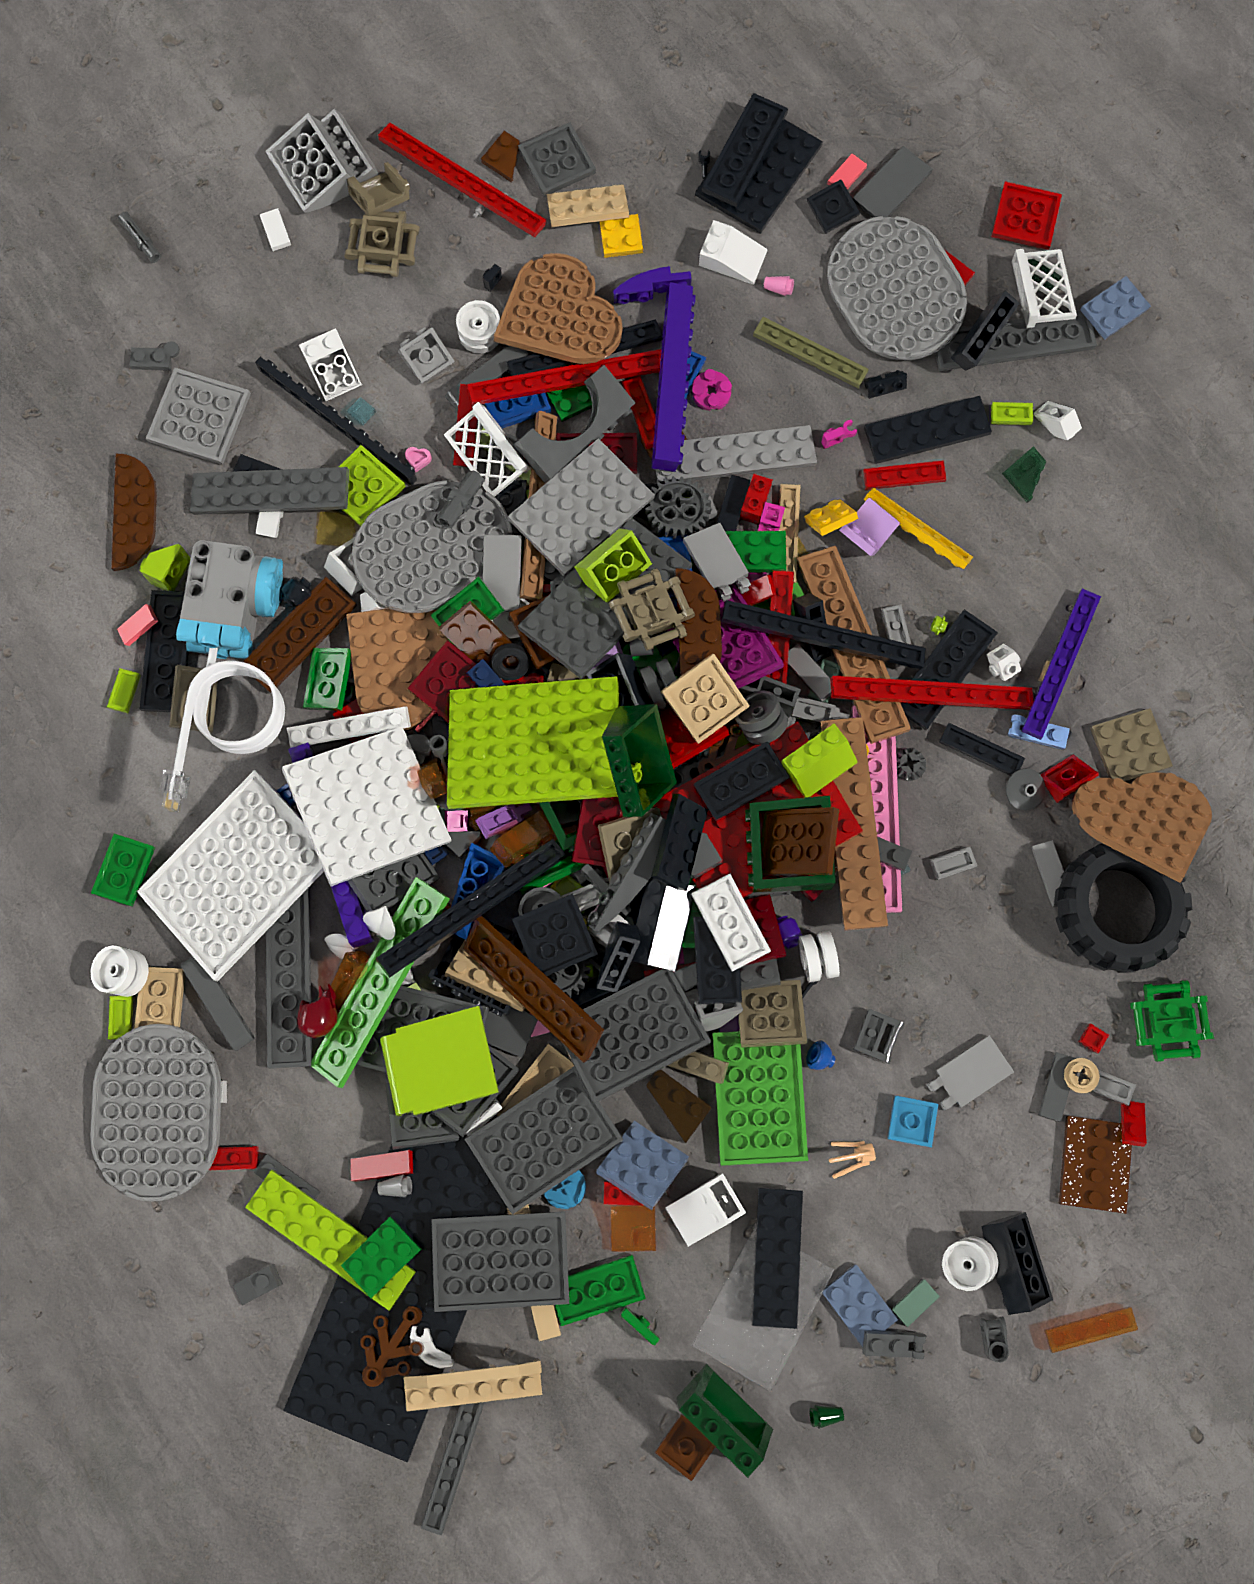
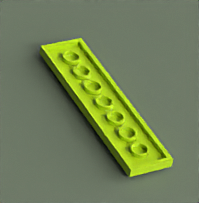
(317, 1231)

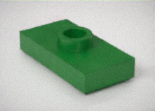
(641, 1324)

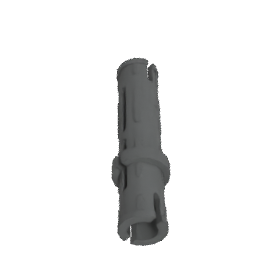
(151, 251)

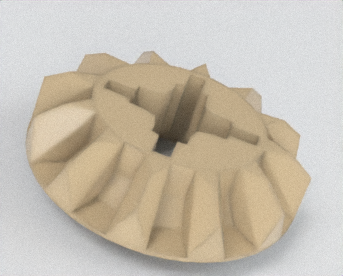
(1090, 1070)

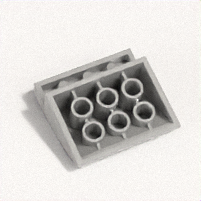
(319, 159)

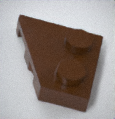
(503, 155)

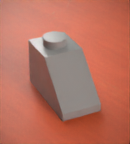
(716, 1015)

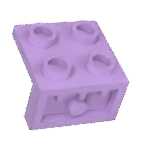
(871, 528)

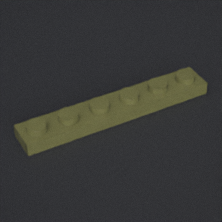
(811, 352)

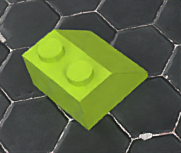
(165, 567)

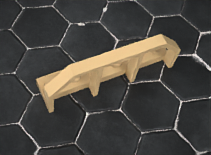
(473, 1386)

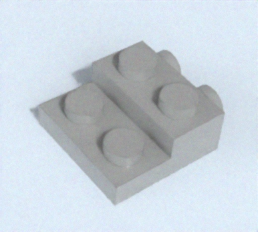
(425, 354)

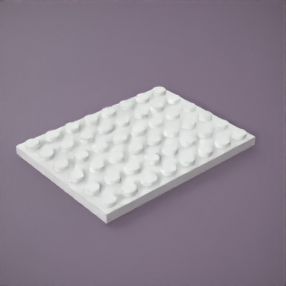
(234, 875)

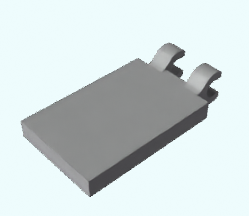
(717, 560)
(971, 1073)

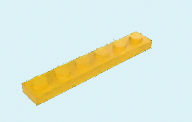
(921, 530)

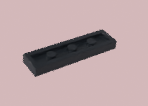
(981, 749)

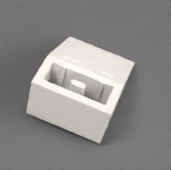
(330, 364)
(705, 1209)

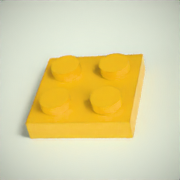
(621, 236)
(831, 517)

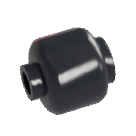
(296, 591)

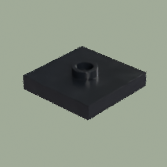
(833, 206)

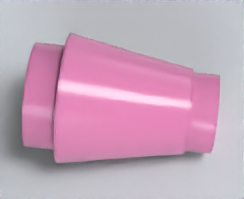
(782, 285)

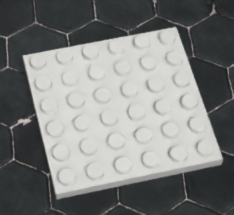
(365, 805)

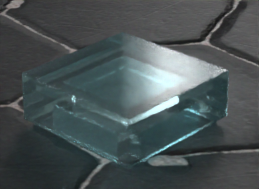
(361, 411)

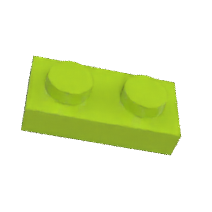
(1011, 413)

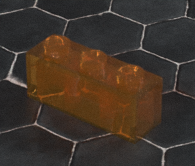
(522, 839)

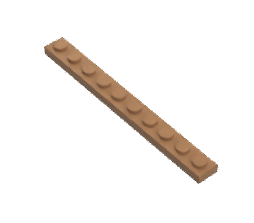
(533, 560)

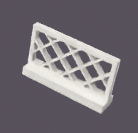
(1026, 286)
(496, 435)

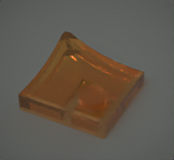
(633, 1228)

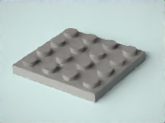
(198, 416)

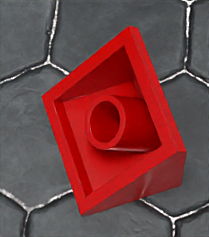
(1067, 777)

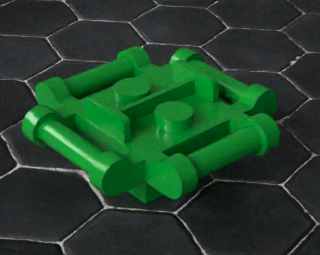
(1171, 1021)

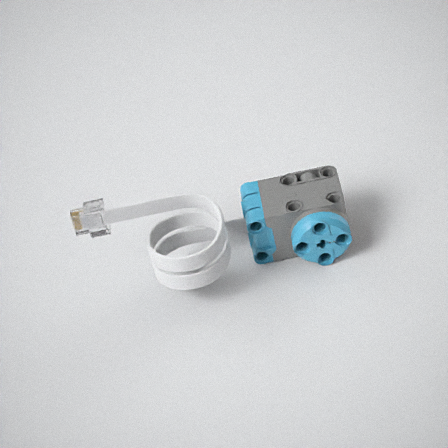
(218, 618)

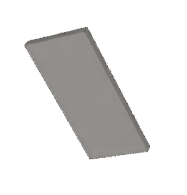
(503, 569)

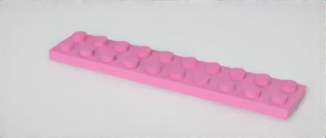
(885, 801)

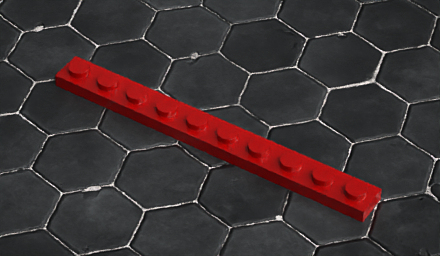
(462, 179)
(561, 377)
(931, 692)

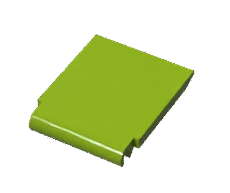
(439, 1062)

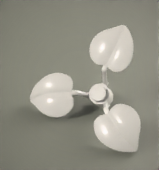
(379, 923)

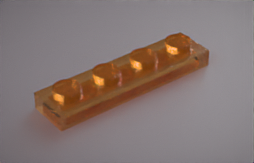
(1091, 1329)

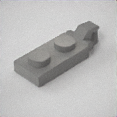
(816, 711)

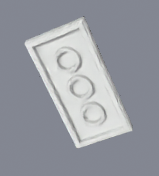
(731, 922)

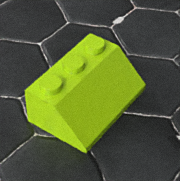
(613, 561)
(819, 761)

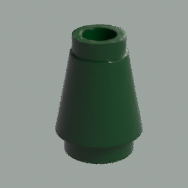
(824, 1416)

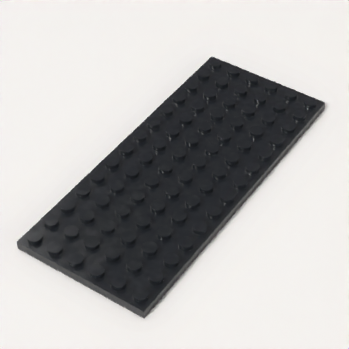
(330, 1381)

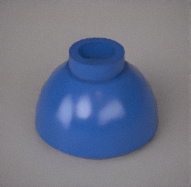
(820, 1056)

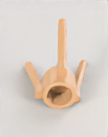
(864, 1153)

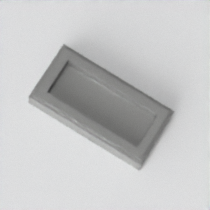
(953, 863)
(1115, 1088)

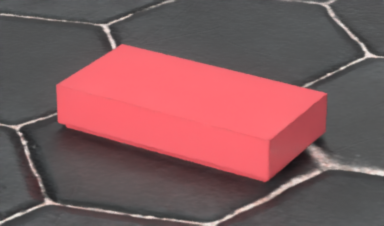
(848, 171)
(137, 625)

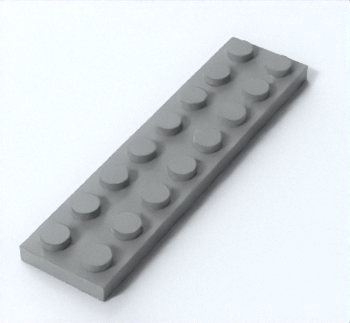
(744, 454)

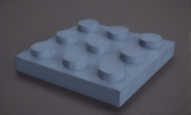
(642, 1165)

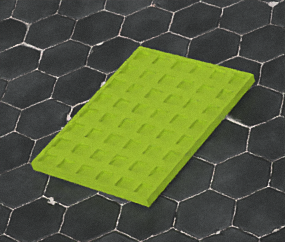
(530, 743)

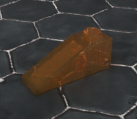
(347, 975)

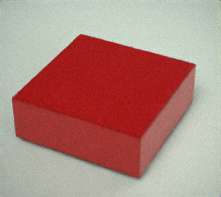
(1093, 1038)

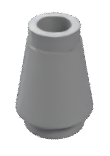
(397, 1186)

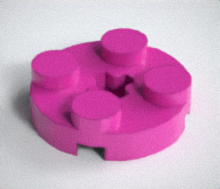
(714, 400)

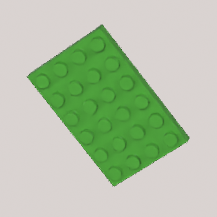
(760, 1103)

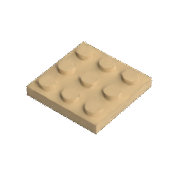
(705, 698)

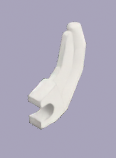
(431, 1354)

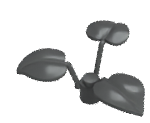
(423, 747)

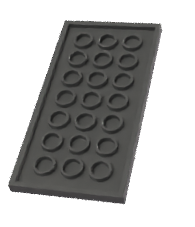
(580, 625)

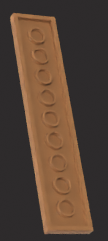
(829, 581)
(859, 857)

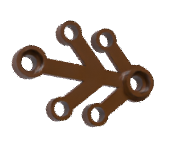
(729, 752)
(389, 1349)

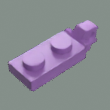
(502, 819)

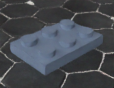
(1115, 307)
(858, 1303)

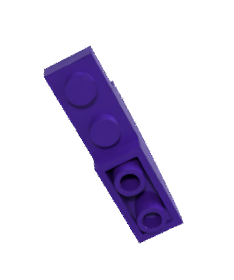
(643, 285)

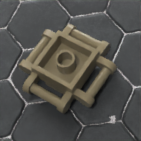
(381, 242)
(651, 609)

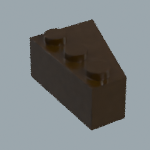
(678, 1103)

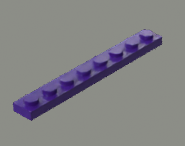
(1061, 664)

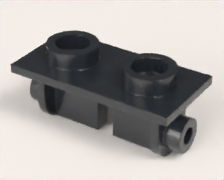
(891, 383)

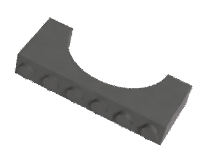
(608, 404)

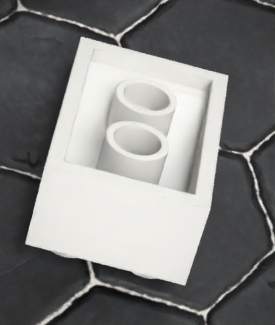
(732, 253)
(340, 566)

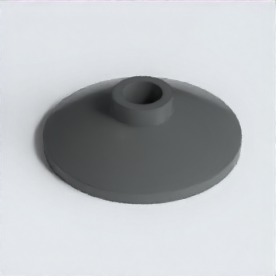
(1017, 789)

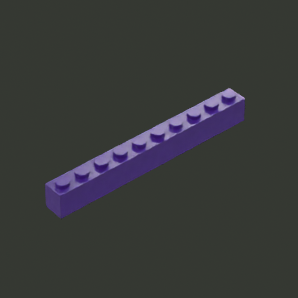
(672, 377)
(347, 901)

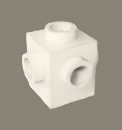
(1004, 662)

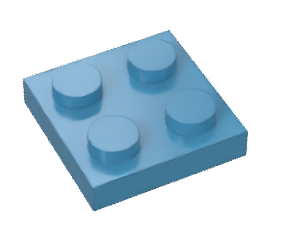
(912, 1121)

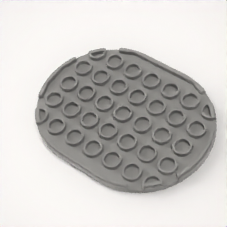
(897, 288)
(413, 560)
(156, 1112)

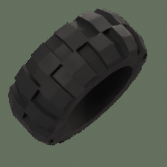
(1086, 937)

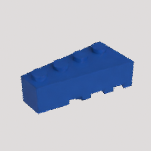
(478, 870)

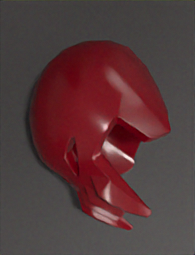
(318, 1017)

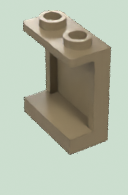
(380, 191)

